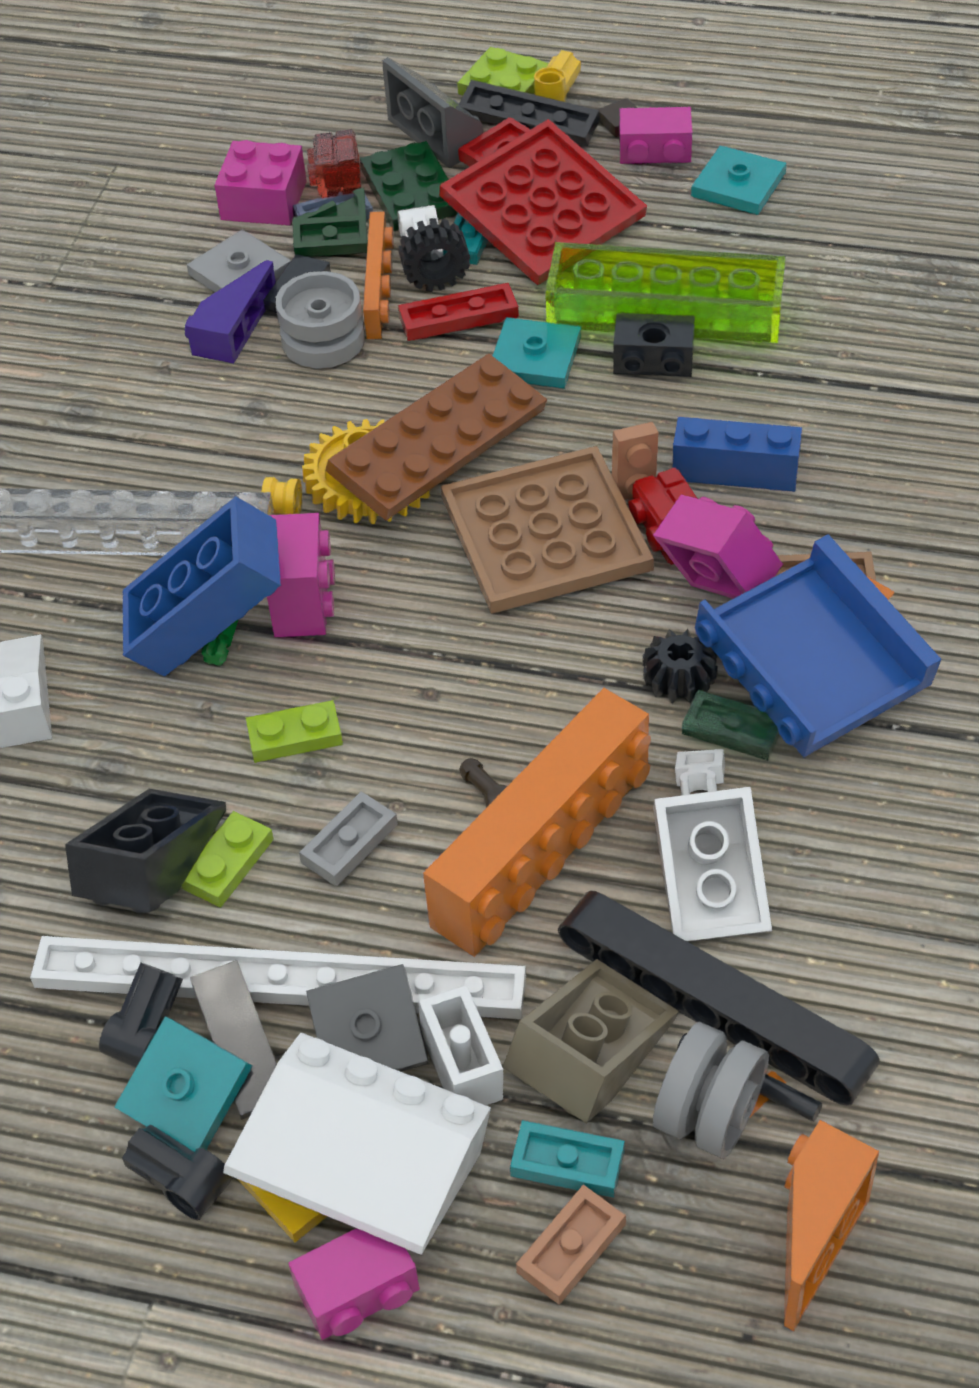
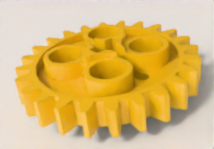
(326, 488)

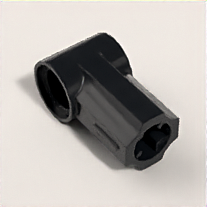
(145, 1007)
(186, 1177)

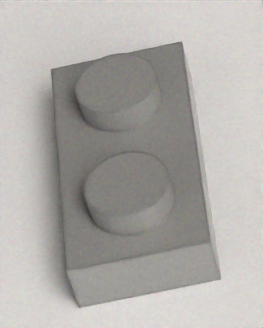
(348, 838)

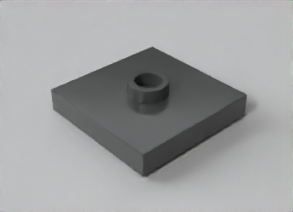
(371, 1018)

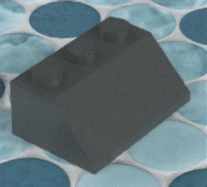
(427, 113)

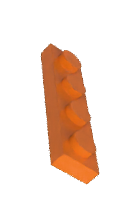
(376, 281)

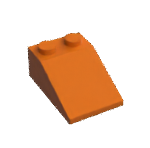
(826, 1198)

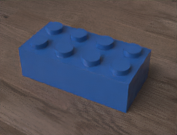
(201, 587)

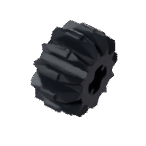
(679, 666)

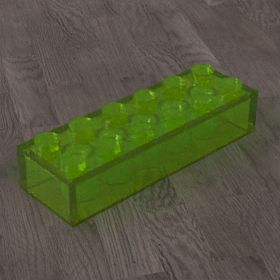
(726, 292)

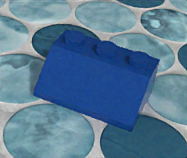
(737, 453)

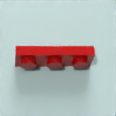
(458, 311)

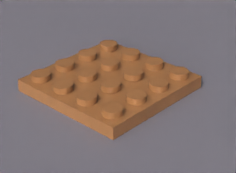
(546, 529)

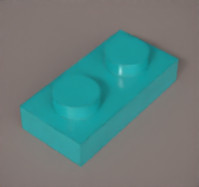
(567, 1158)

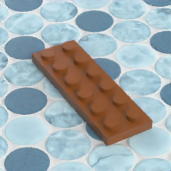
(435, 436)

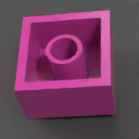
(260, 182)
(717, 546)
(302, 600)

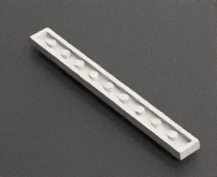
(269, 974)

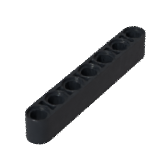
(721, 997)

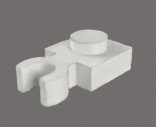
(699, 770)

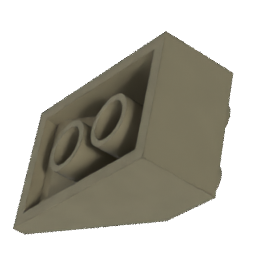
(588, 1039)

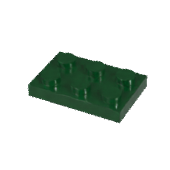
(406, 180)

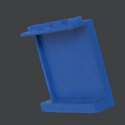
(818, 648)

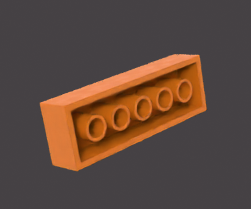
(537, 822)

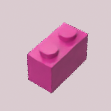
(655, 135)
(352, 1281)

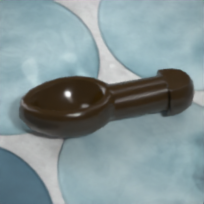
(473, 771)

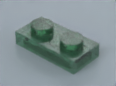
(730, 725)

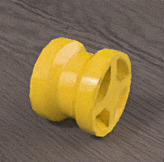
(285, 495)

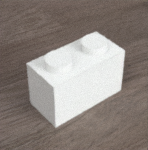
(461, 1046)

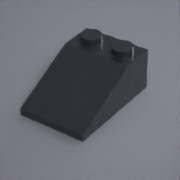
(142, 849)

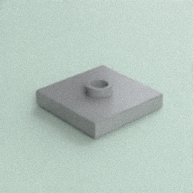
(233, 259)

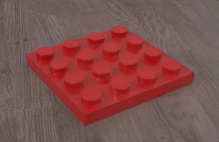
(541, 194)

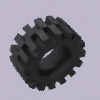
(431, 238)

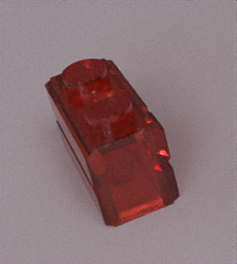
(334, 163)

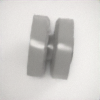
(320, 319)
(710, 1090)

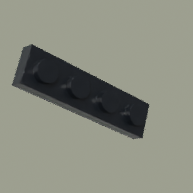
(497, 103)

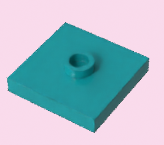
(738, 180)
(538, 350)
(183, 1085)

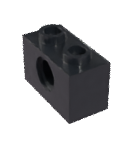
(653, 344)

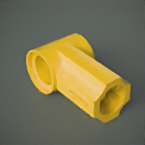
(557, 77)

